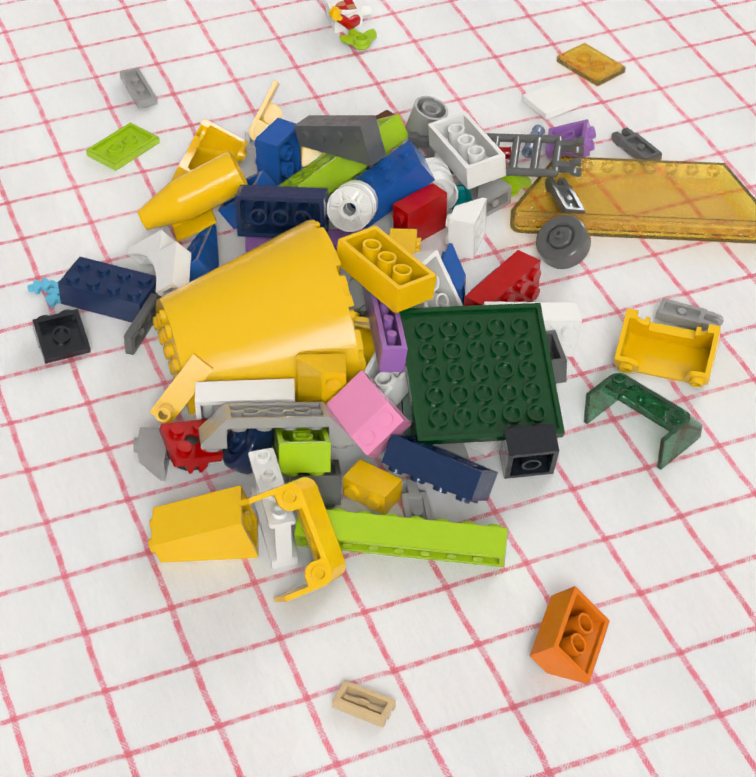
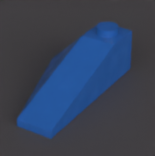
(204, 253)

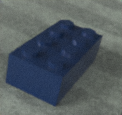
(276, 209)
(106, 289)
(440, 468)

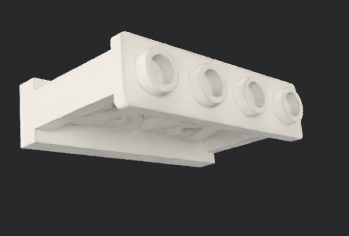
(272, 519)

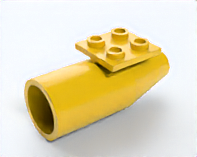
(190, 198)

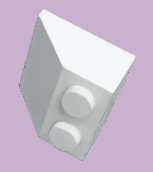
(467, 227)

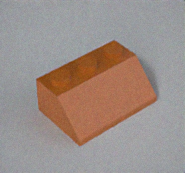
(570, 636)

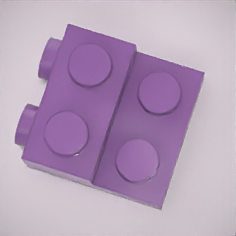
(570, 132)

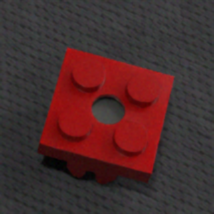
(184, 446)

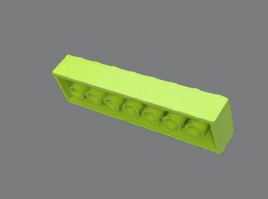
(333, 171)

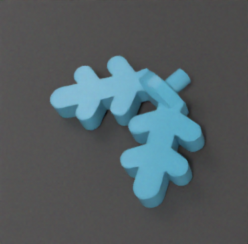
(53, 294)

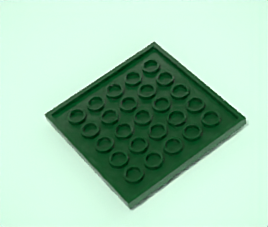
(478, 372)

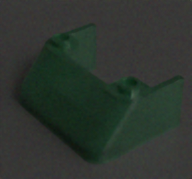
(682, 426)

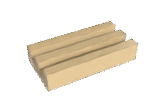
(361, 707)

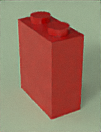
(422, 211)

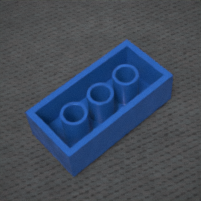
(396, 178)

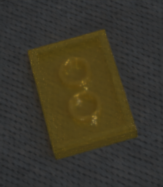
(590, 64)

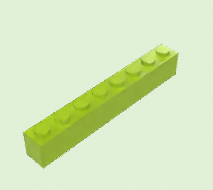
(416, 537)

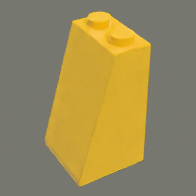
(205, 528)

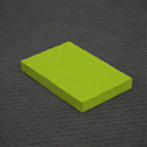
(122, 146)

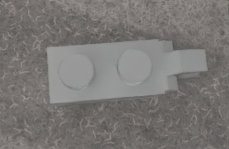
(415, 501)

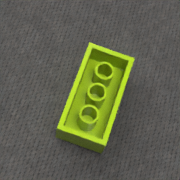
(302, 451)

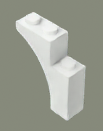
(167, 257)

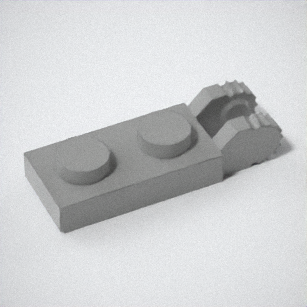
(687, 315)

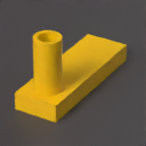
(181, 390)

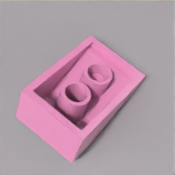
(367, 414)

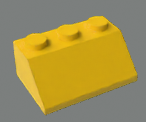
(320, 376)

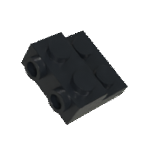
(61, 335)

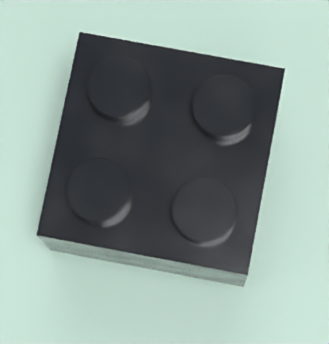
(529, 450)

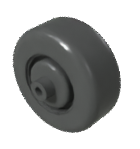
(563, 242)

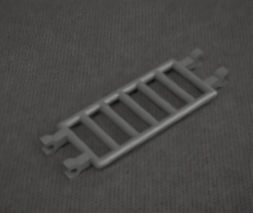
(557, 166)

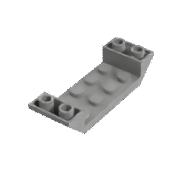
(267, 416)

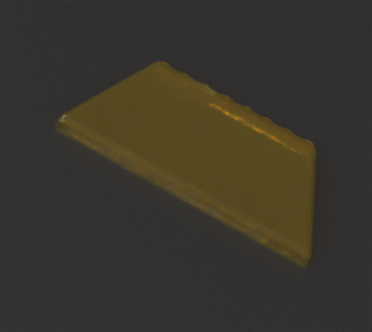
(648, 201)

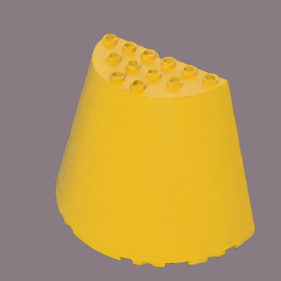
(263, 312)

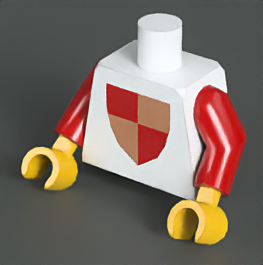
(346, 14)

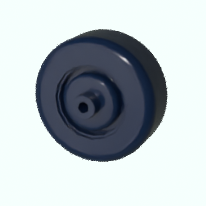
(242, 443)

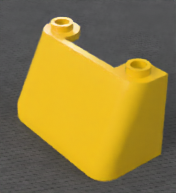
(208, 144)
(667, 350)

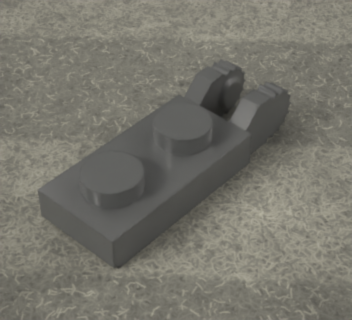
(636, 145)
(564, 195)

